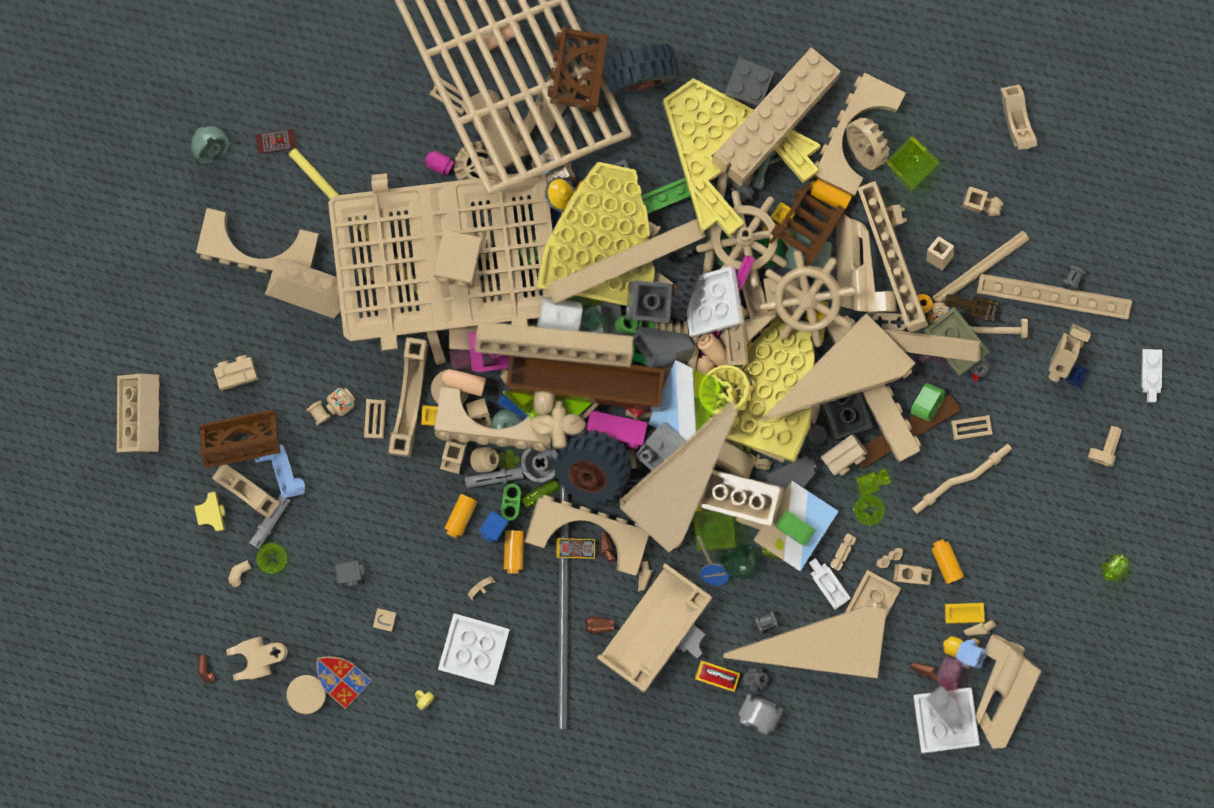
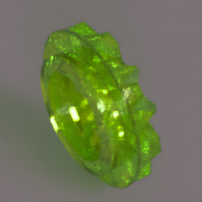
(877, 515)
(262, 558)

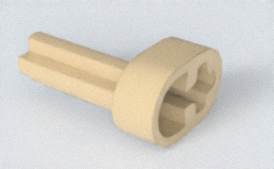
(1106, 456)

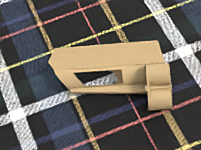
(852, 275)
(1015, 681)

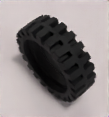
(684, 291)

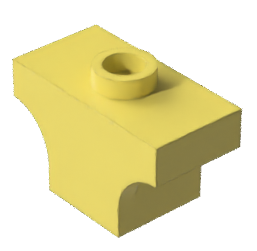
(211, 512)

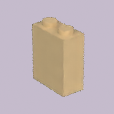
(457, 258)

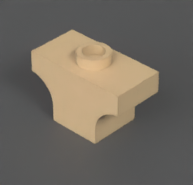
(453, 455)

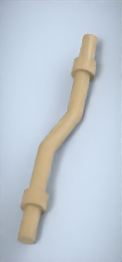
(993, 459)

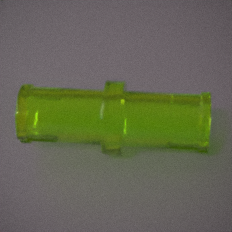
(545, 489)

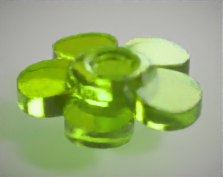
(508, 460)

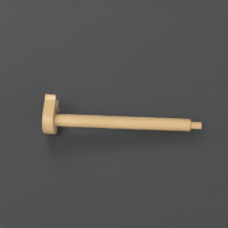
(1023, 330)

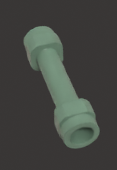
(758, 181)

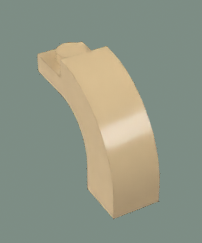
(1017, 118)
(734, 461)
(246, 490)

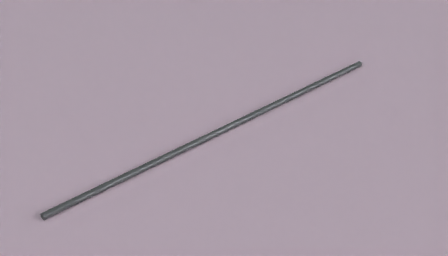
(563, 579)

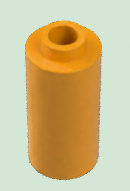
(829, 193)
(460, 516)
(513, 551)
(947, 561)

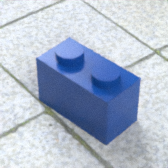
(493, 527)

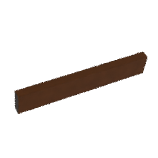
(879, 447)

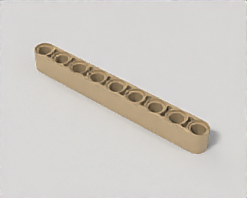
(625, 261)

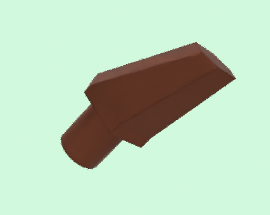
(605, 547)
(925, 670)

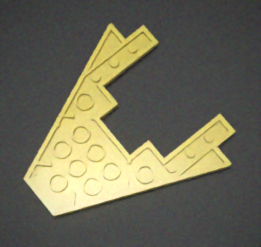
(700, 125)

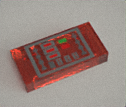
(276, 141)

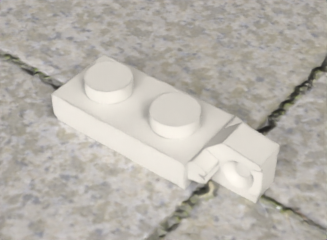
(1151, 373)
(828, 584)

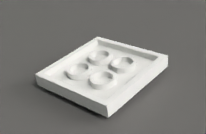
(714, 303)
(473, 649)
(933, 731)

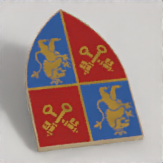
(341, 679)

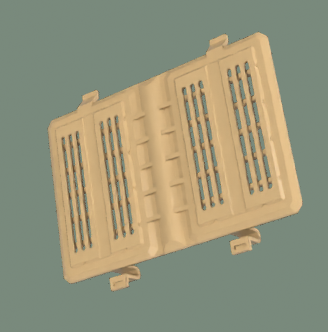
(430, 212)

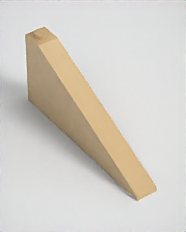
(854, 364)
(671, 492)
(836, 644)

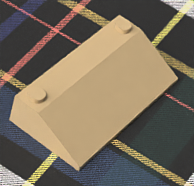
(655, 628)

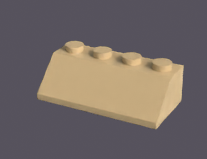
(493, 132)
(304, 287)
(137, 413)
(741, 497)

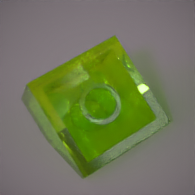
(912, 163)

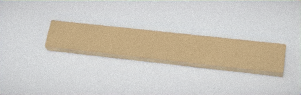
(1054, 296)

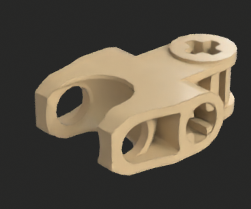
(258, 657)

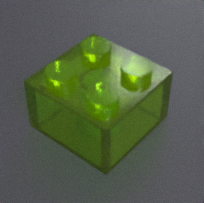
(714, 529)

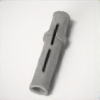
(513, 474)
(267, 524)

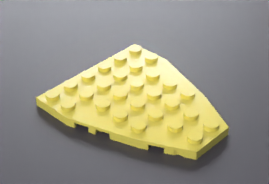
(598, 223)
(773, 371)

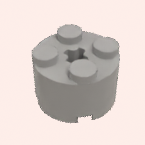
(529, 464)
(760, 713)

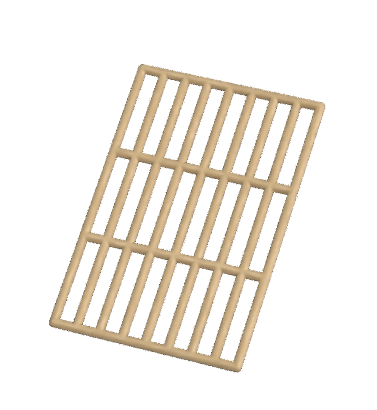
(509, 101)

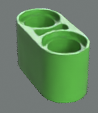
(633, 326)
(928, 402)
(511, 502)
(795, 528)

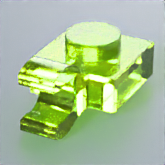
(870, 482)

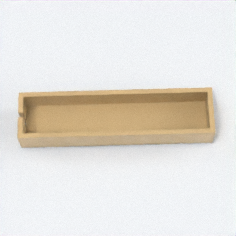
(775, 116)

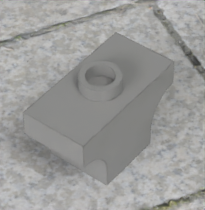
(691, 641)

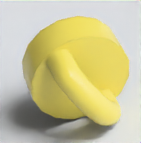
(424, 699)

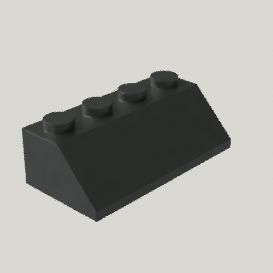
(846, 416)

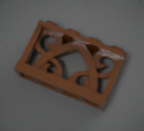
(597, 51)
(253, 447)

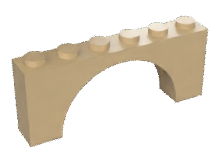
(869, 95)
(216, 244)
(414, 369)
(455, 424)
(628, 539)

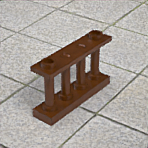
(823, 227)

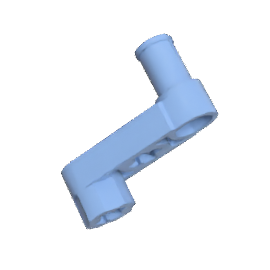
(288, 485)

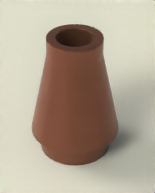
(598, 624)

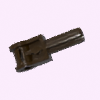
(977, 307)

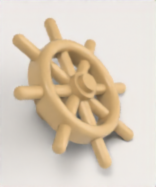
(746, 238)
(808, 298)

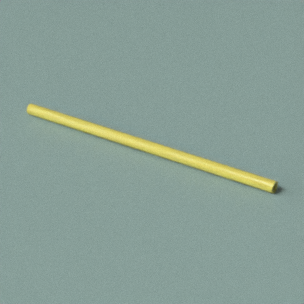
(330, 192)

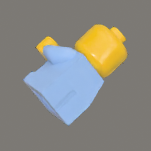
(966, 652)

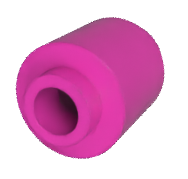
(439, 162)

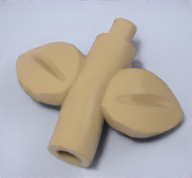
(558, 425)

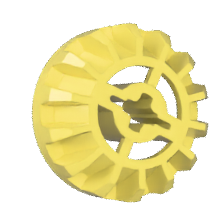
(731, 375)

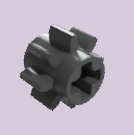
(755, 679)

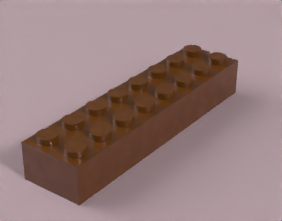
(587, 382)

